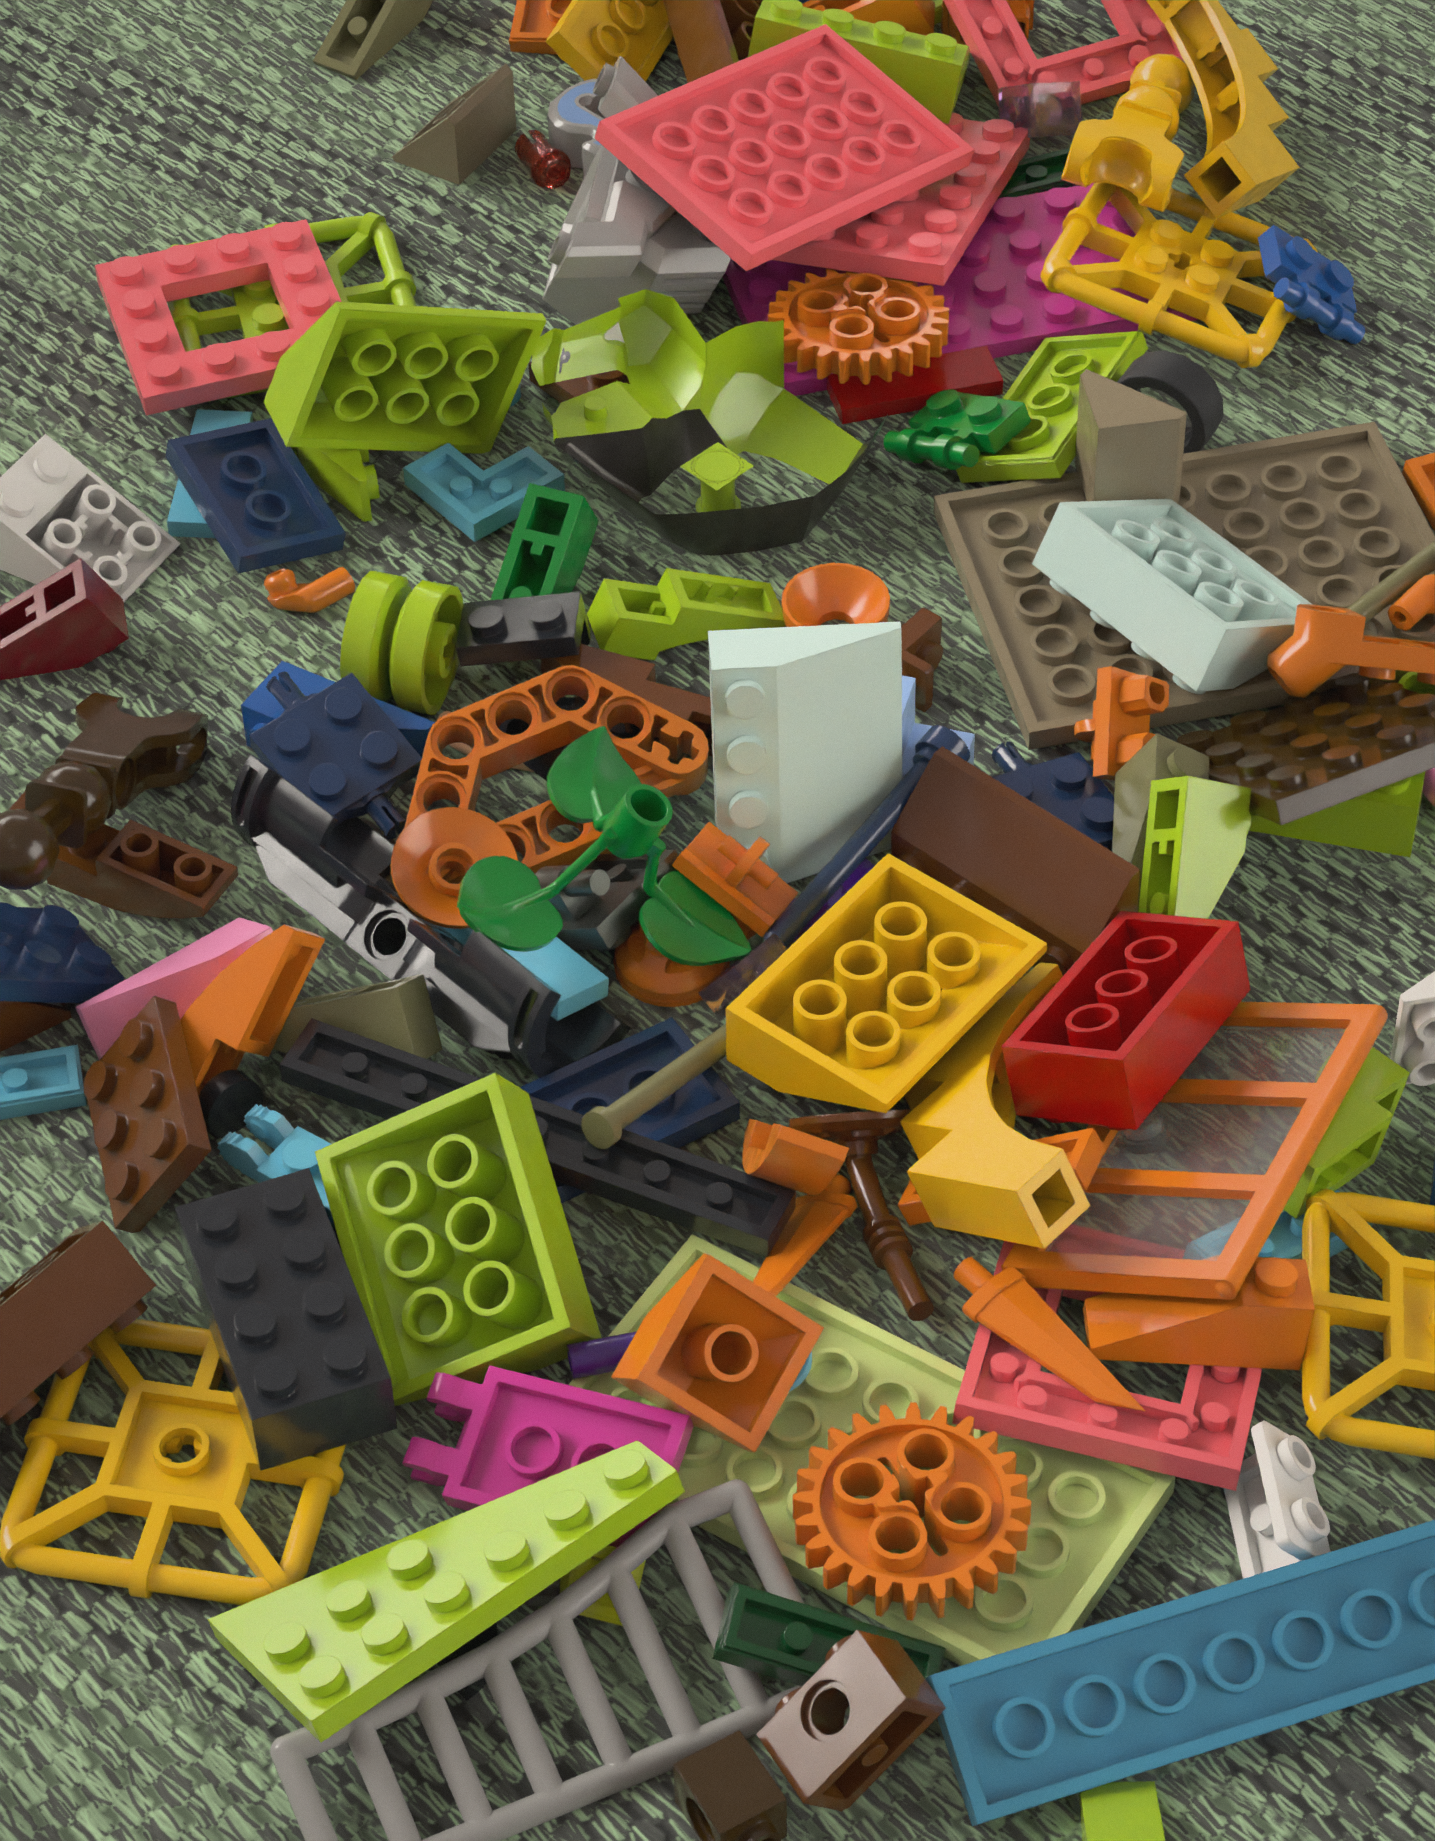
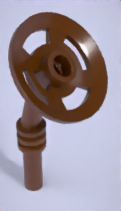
(882, 1231)

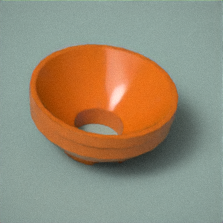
(835, 593)
(656, 978)

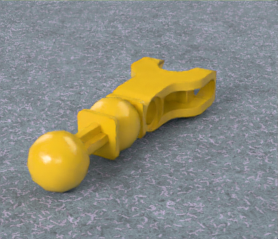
(1136, 143)

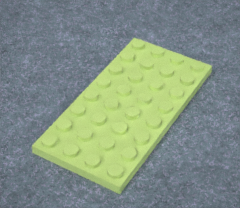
(1082, 1507)

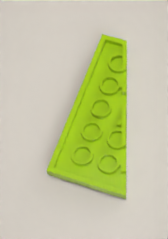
(391, 1614)

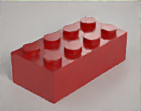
(1126, 1020)

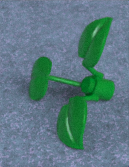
(599, 787)

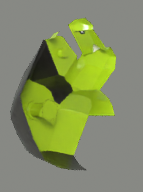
(693, 411)

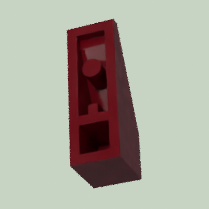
(60, 623)

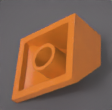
(719, 1353)

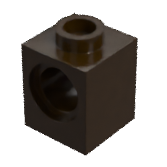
(730, 1793)

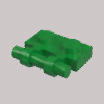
(956, 428)

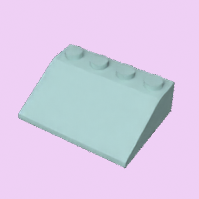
(1169, 588)
(804, 736)

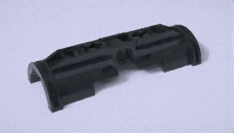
(342, 884)

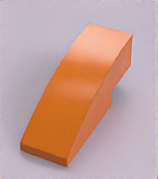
(248, 1002)

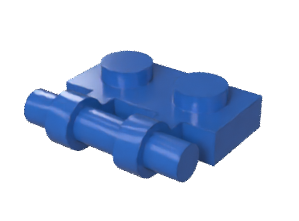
(1311, 284)

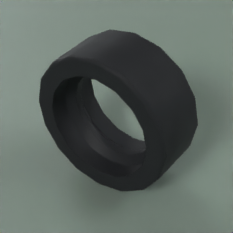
(1187, 384)

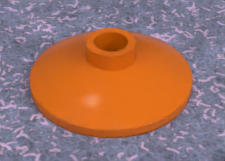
(438, 842)

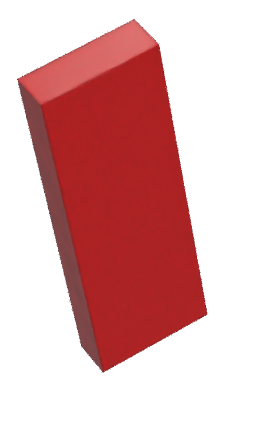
(963, 370)

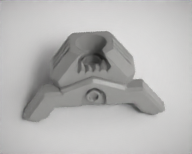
(624, 233)

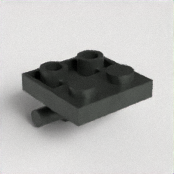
(602, 899)

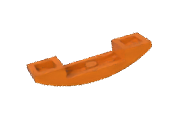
(791, 1157)

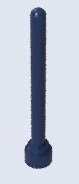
(864, 838)

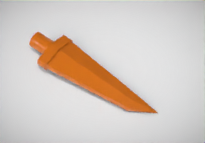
(805, 1233)
(1028, 1323)

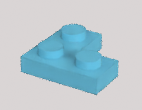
(475, 498)

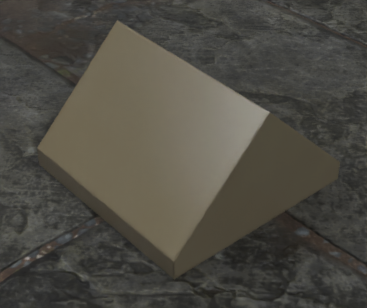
(464, 130)
(1127, 443)

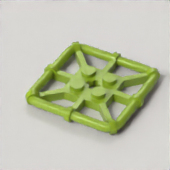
(257, 305)

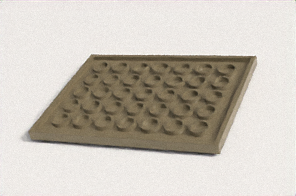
(1307, 507)

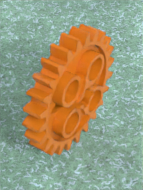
(860, 325)
(966, 1484)

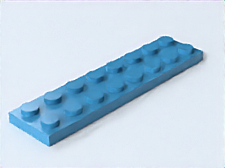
(1191, 1674)

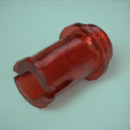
(548, 165)

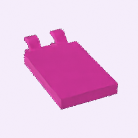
(530, 1430)

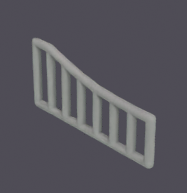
(555, 1621)

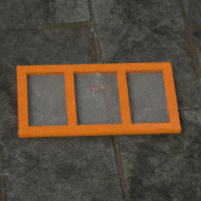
(1215, 1160)

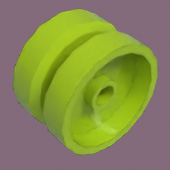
(403, 640)

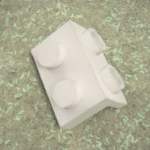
(1276, 1504)

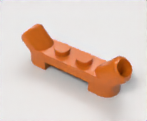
(1333, 637)

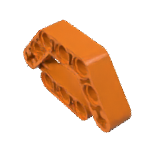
(548, 730)

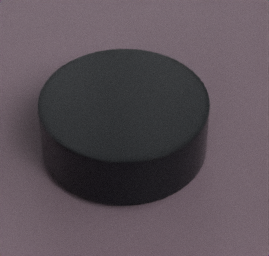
(227, 1100)

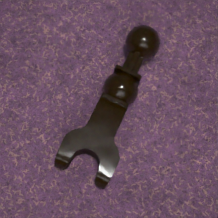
(94, 777)

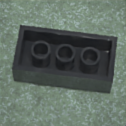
(286, 1319)

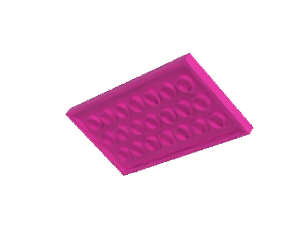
(992, 291)

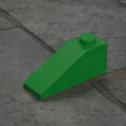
(546, 544)

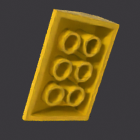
(876, 990)

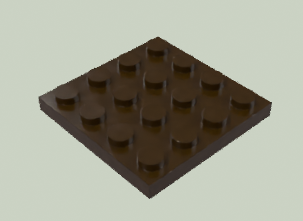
(1322, 746)

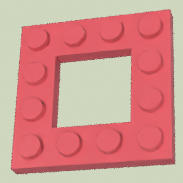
(1100, 67)
(141, 286)
(1189, 1440)

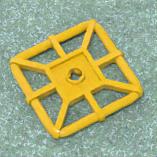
(1171, 271)
(1403, 1317)
(145, 1483)

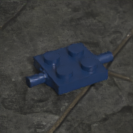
(338, 750)
(1061, 788)

